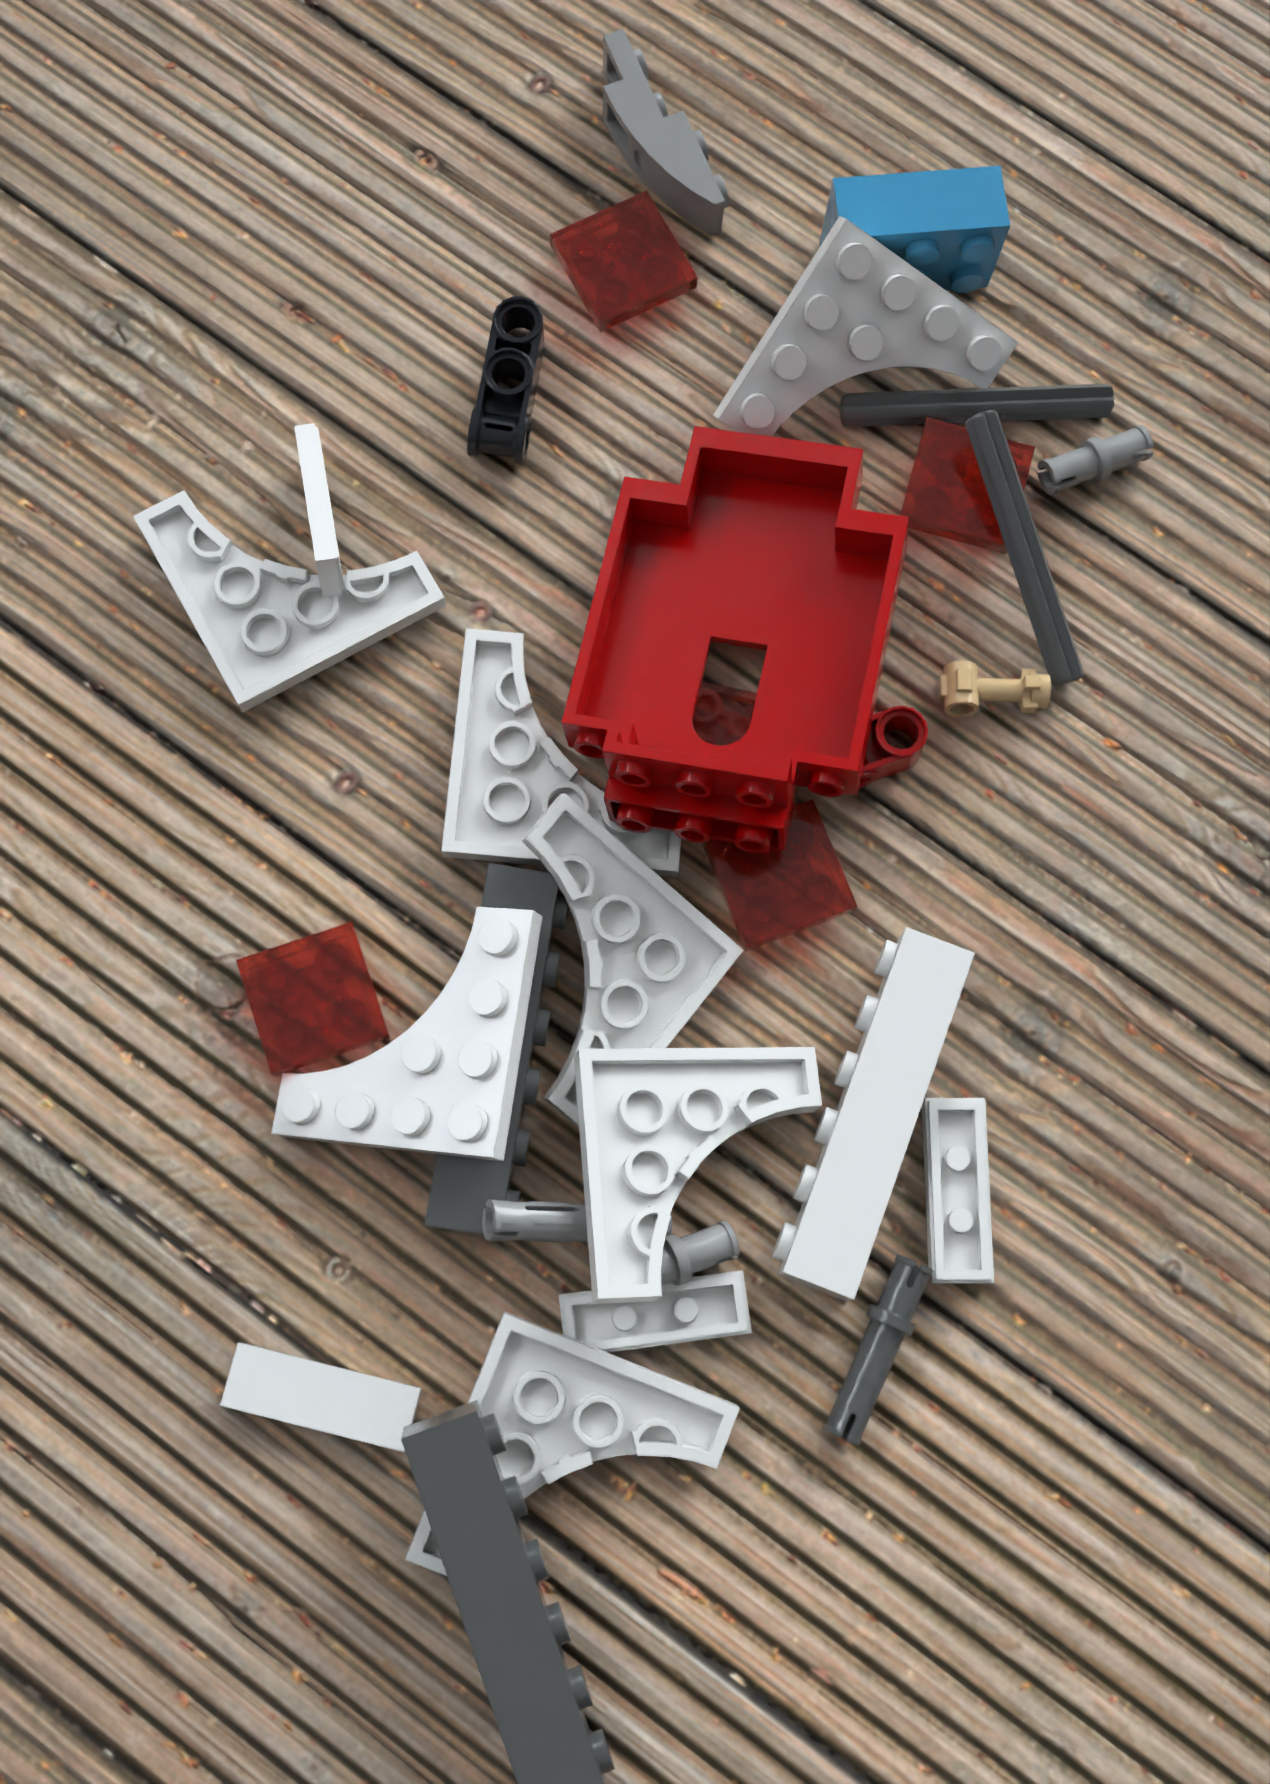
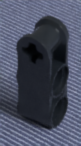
(504, 416)

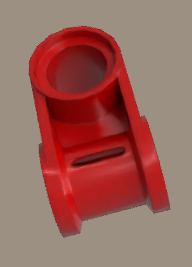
(880, 757)

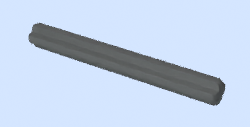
(961, 404)
(1024, 548)

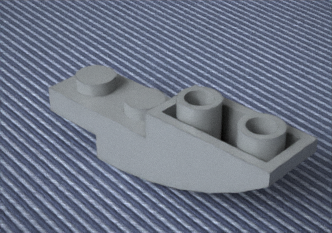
(659, 145)

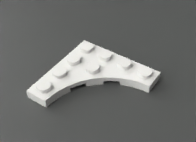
(855, 315)
(269, 618)
(512, 772)
(641, 942)
(448, 1076)
(649, 1127)
(580, 1405)

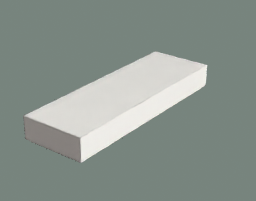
(319, 510)
(957, 1191)
(684, 1313)
(320, 1396)

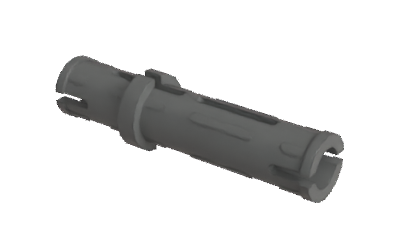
(878, 1349)

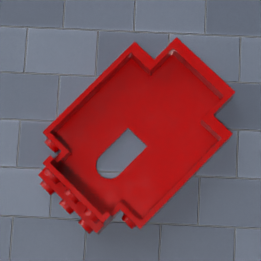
(752, 555)

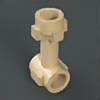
(963, 690)

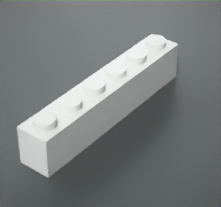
(874, 1115)

